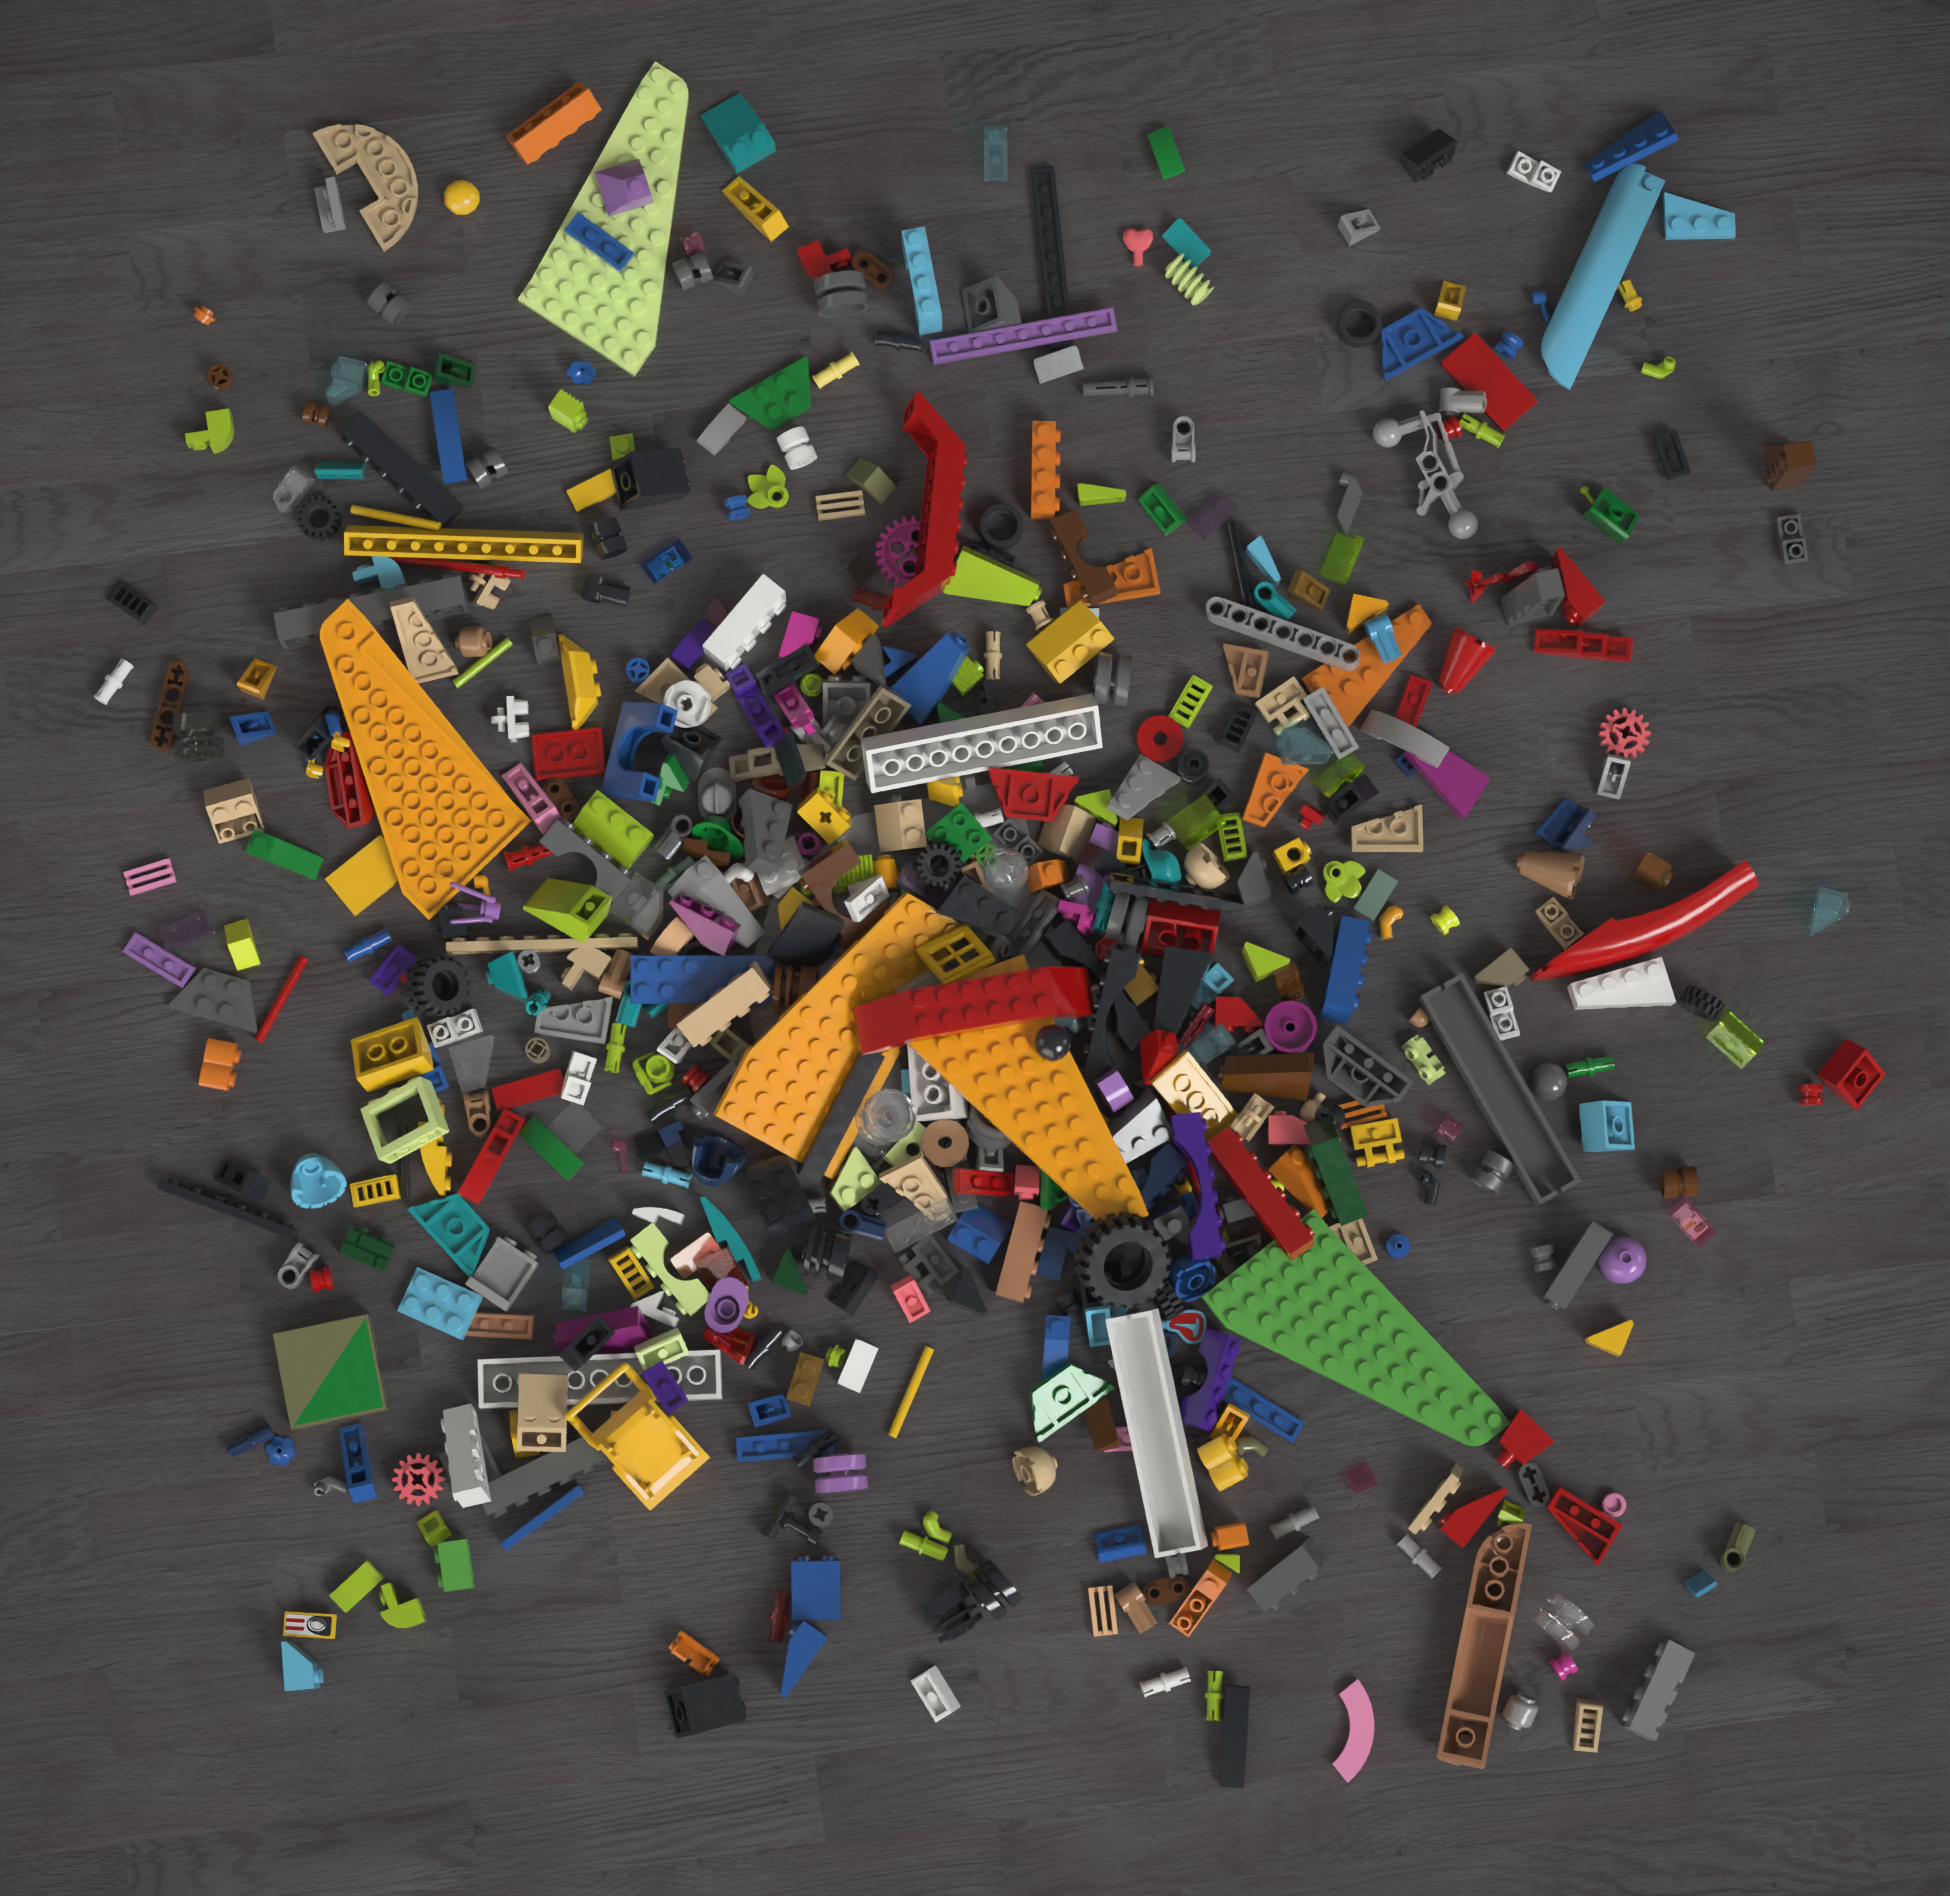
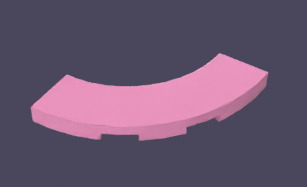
(1360, 1732)

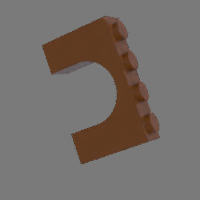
(820, 878)

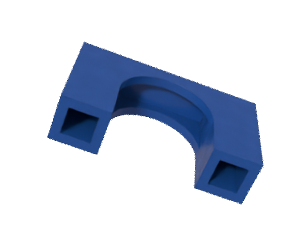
(635, 723)

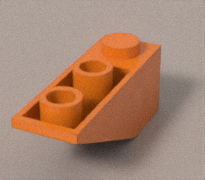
(1201, 1598)

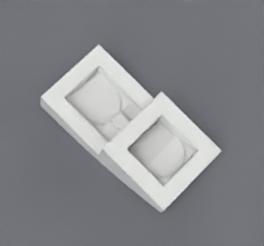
(577, 1078)
(651, 1214)

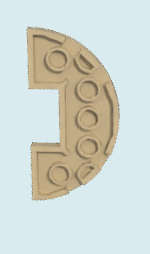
(386, 170)

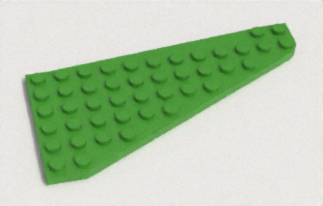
(1350, 1329)

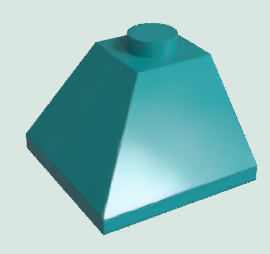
(507, 977)

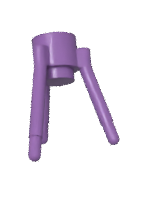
(489, 909)

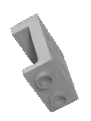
(503, 1273)

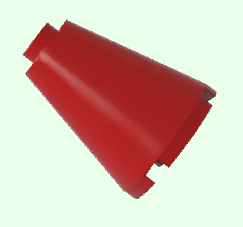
(1463, 660)

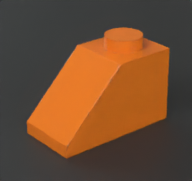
(1047, 875)

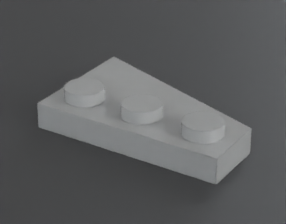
(1140, 787)
(577, 1021)

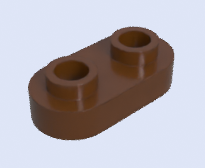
(873, 270)
(562, 798)
(1166, 1590)

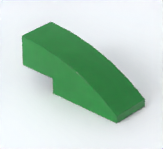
(551, 1148)

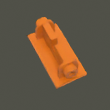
(702, 1658)

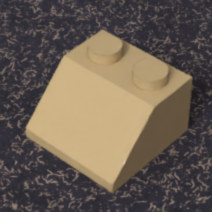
(900, 825)

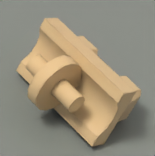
(483, 596)
(1252, 1117)

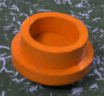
(204, 314)

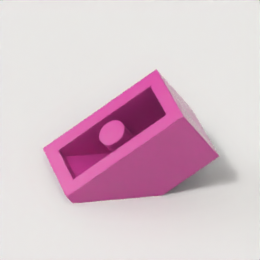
(800, 631)

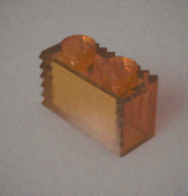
(1652, 872)

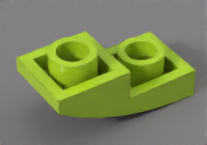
(356, 1586)

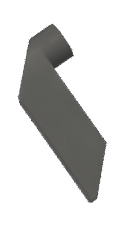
(1350, 501)

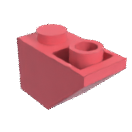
(1026, 1182)

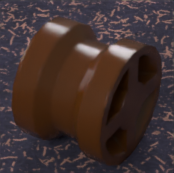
(217, 373)

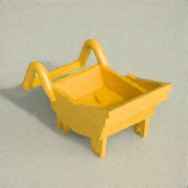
(643, 1443)

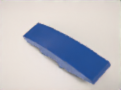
(448, 436)

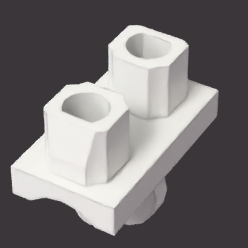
(514, 708)

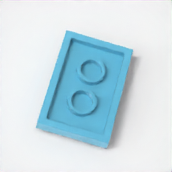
(440, 1303)

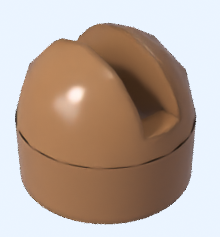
(1419, 1018)

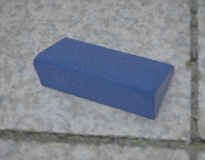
(1120, 1543)

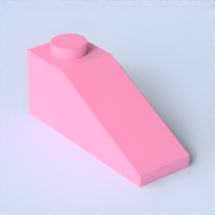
(531, 797)

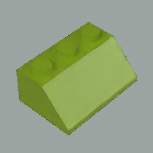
(612, 830)

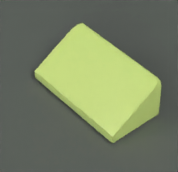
(664, 1347)

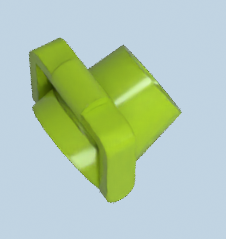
(656, 1070)

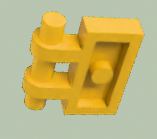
(1374, 1135)

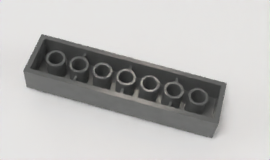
(435, 598)

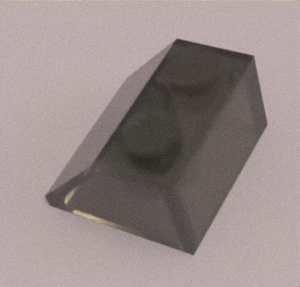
(1241, 1244)

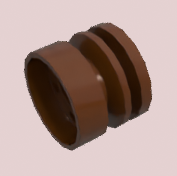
(790, 987)

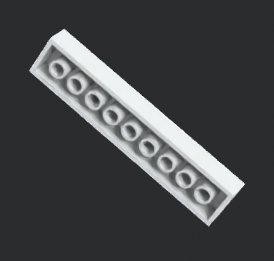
(981, 742)
(498, 1379)

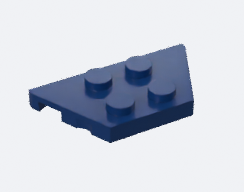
(1413, 341)

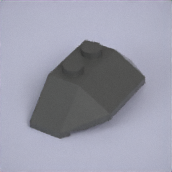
(1362, 1071)

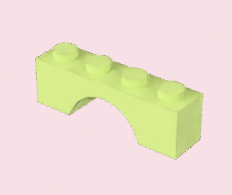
(652, 1245)

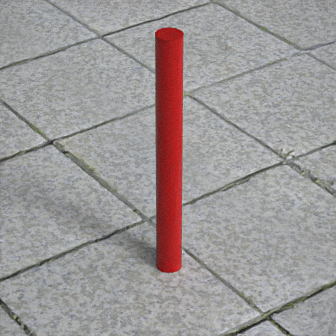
(281, 999)

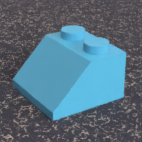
(1606, 1126)
(299, 1668)

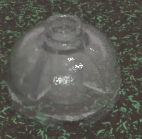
(1005, 870)

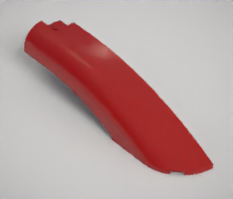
(1640, 935)

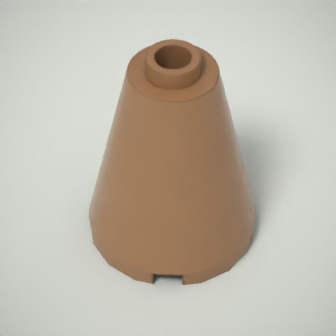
(1553, 870)

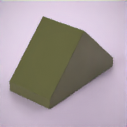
(871, 480)

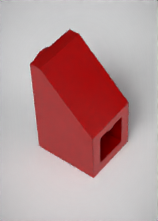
(1235, 1015)

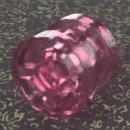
(692, 243)
(1449, 1129)

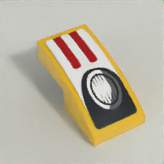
(310, 1625)

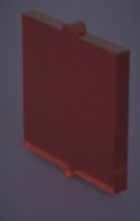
(718, 1266)

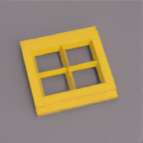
(965, 969)

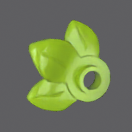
(765, 487)
(1345, 883)

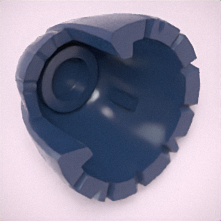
(716, 1158)

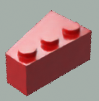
(1585, 1522)

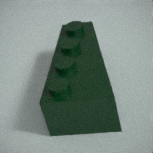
(1335, 1171)

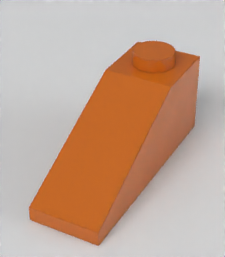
(1299, 1177)

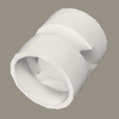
(797, 449)

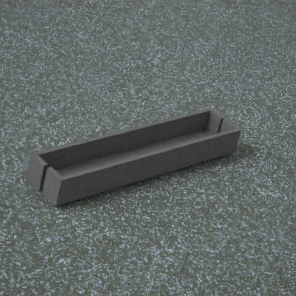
(1499, 1090)

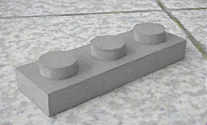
(1331, 723)

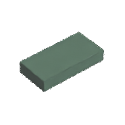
(1375, 895)

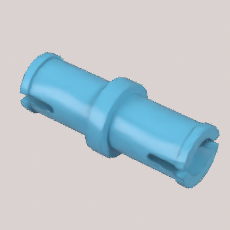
(667, 1174)

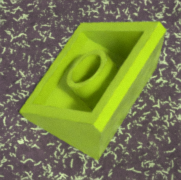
(1262, 961)

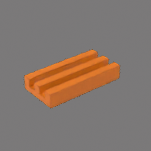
(1383, 1114)

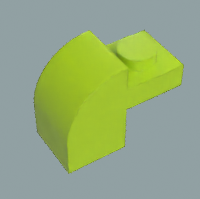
(219, 432)
(400, 1615)

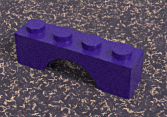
(1202, 1407)

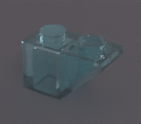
(347, 380)

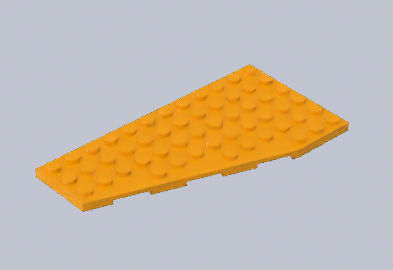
(805, 1056)

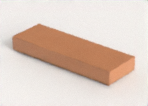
(502, 1326)

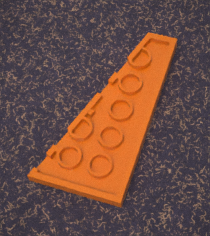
(1356, 688)

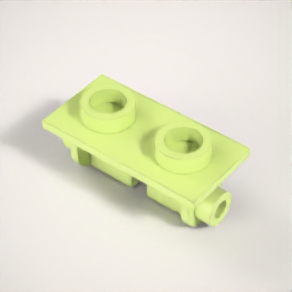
(1428, 1068)

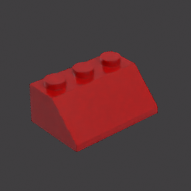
(1179, 927)

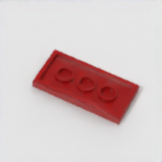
(1479, 369)

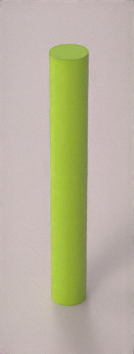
(482, 662)

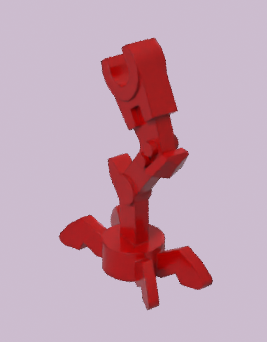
(1477, 586)

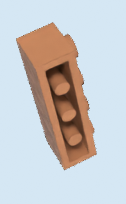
(1021, 1252)

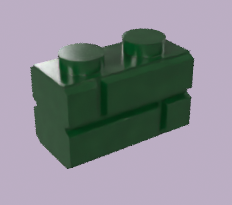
(368, 1249)

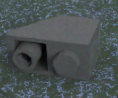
(1252, 884)

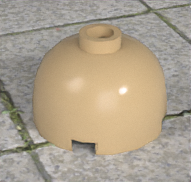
(1204, 868)
(1035, 1468)

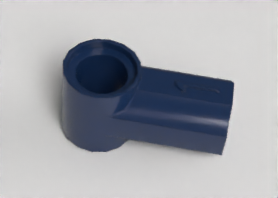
(865, 1226)

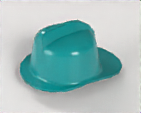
(1161, 863)

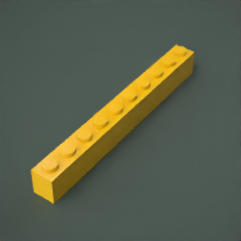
(463, 544)

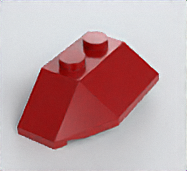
(347, 786)

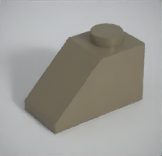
(1504, 971)

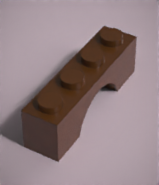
(1094, 581)

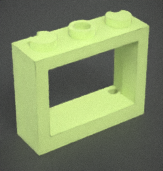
(415, 1139)

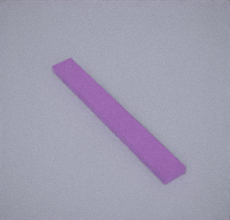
(1023, 335)

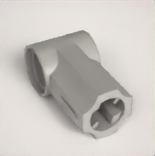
(1456, 401)

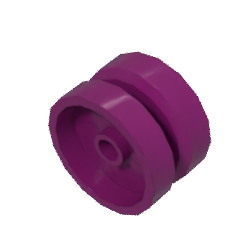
(1299, 1017)

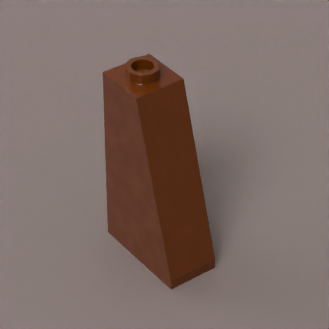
(1269, 1075)

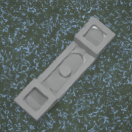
(1405, 737)

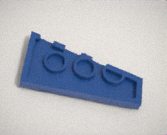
(1635, 145)

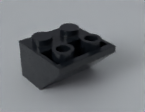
(1428, 155)

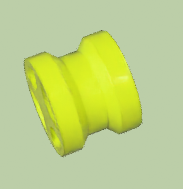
(1445, 920)

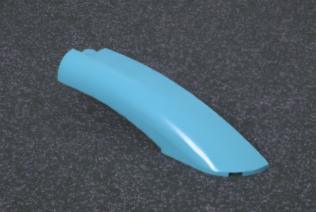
(1599, 271)

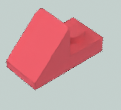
(910, 1298)

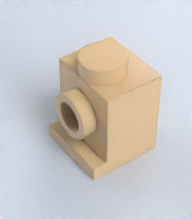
(711, 681)

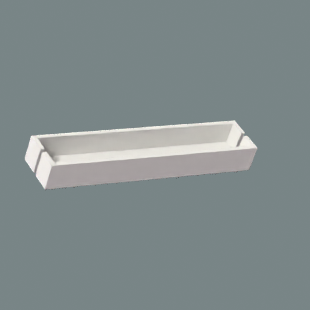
(1156, 1433)

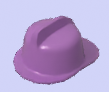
(726, 1305)

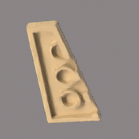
(420, 644)

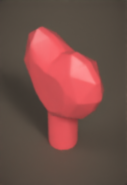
(1138, 242)

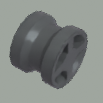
(823, 1516)
(1176, 1565)

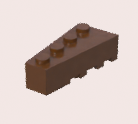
(1788, 463)

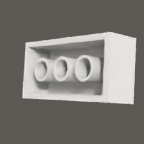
(745, 623)

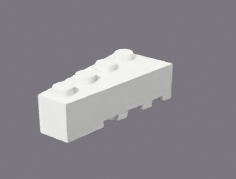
(1632, 986)

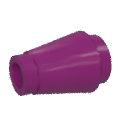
(808, 839)

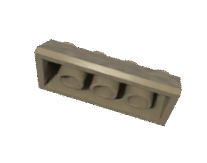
(876, 718)

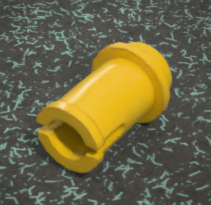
(1629, 295)

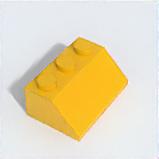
(1069, 642)
(391, 1055)

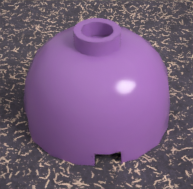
(1622, 1260)

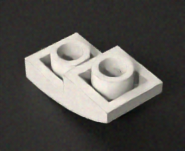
(1533, 173)
(1501, 1013)
(455, 1028)

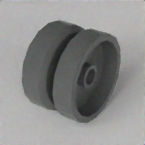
(841, 294)
(1112, 679)
(1127, 917)
(983, 1132)

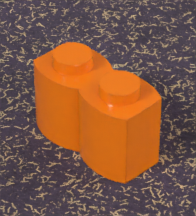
(219, 1064)
(1230, 1536)

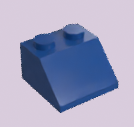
(979, 1233)

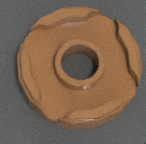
(944, 1129)

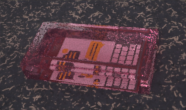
(1692, 1222)

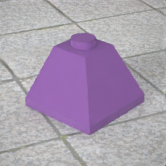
(624, 187)

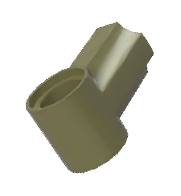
(1738, 1545)

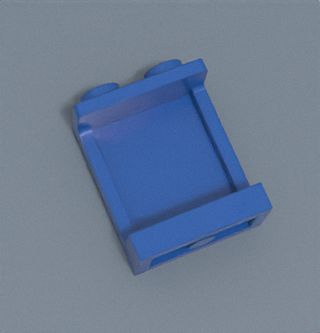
(815, 1589)

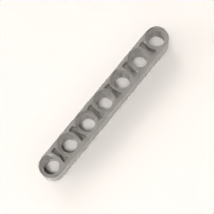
(1276, 624)

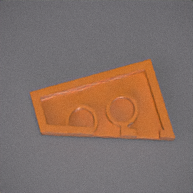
(1270, 789)

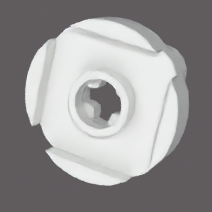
(699, 698)

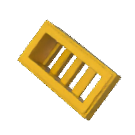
(394, 1184)
(638, 1268)

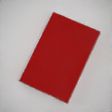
(568, 754)

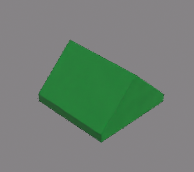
(1611, 515)

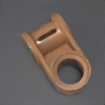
(478, 1108)

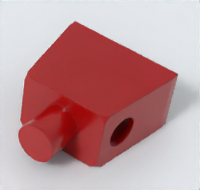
(1522, 1440)

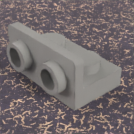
(330, 206)

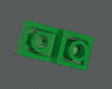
(1166, 152)
(406, 379)

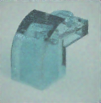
(1211, 1046)

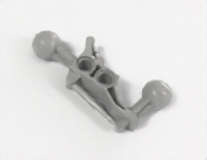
(1388, 433)

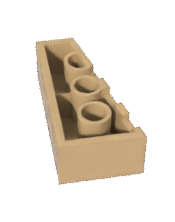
(725, 1005)

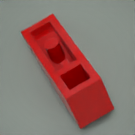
(1466, 1520)

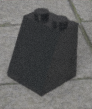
(650, 478)
(705, 1705)

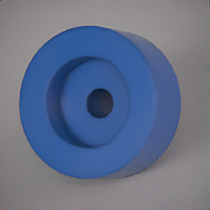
(1392, 1249)

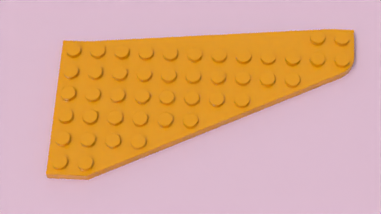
(427, 786)
(1038, 1106)

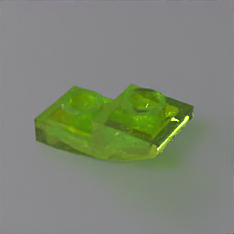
(1342, 770)

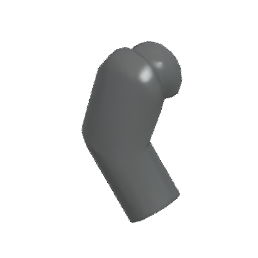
(328, 1484)

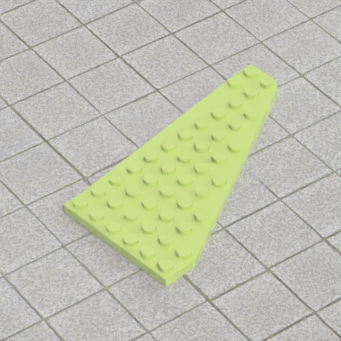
(580, 291)

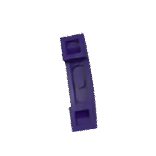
(754, 705)

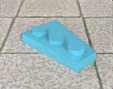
(1695, 220)

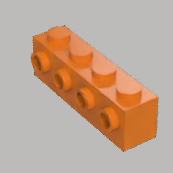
(553, 123)
(1043, 464)

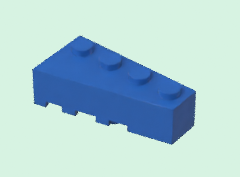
(1345, 970)

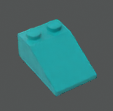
(739, 133)

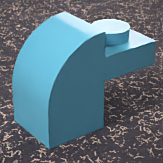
(384, 570)

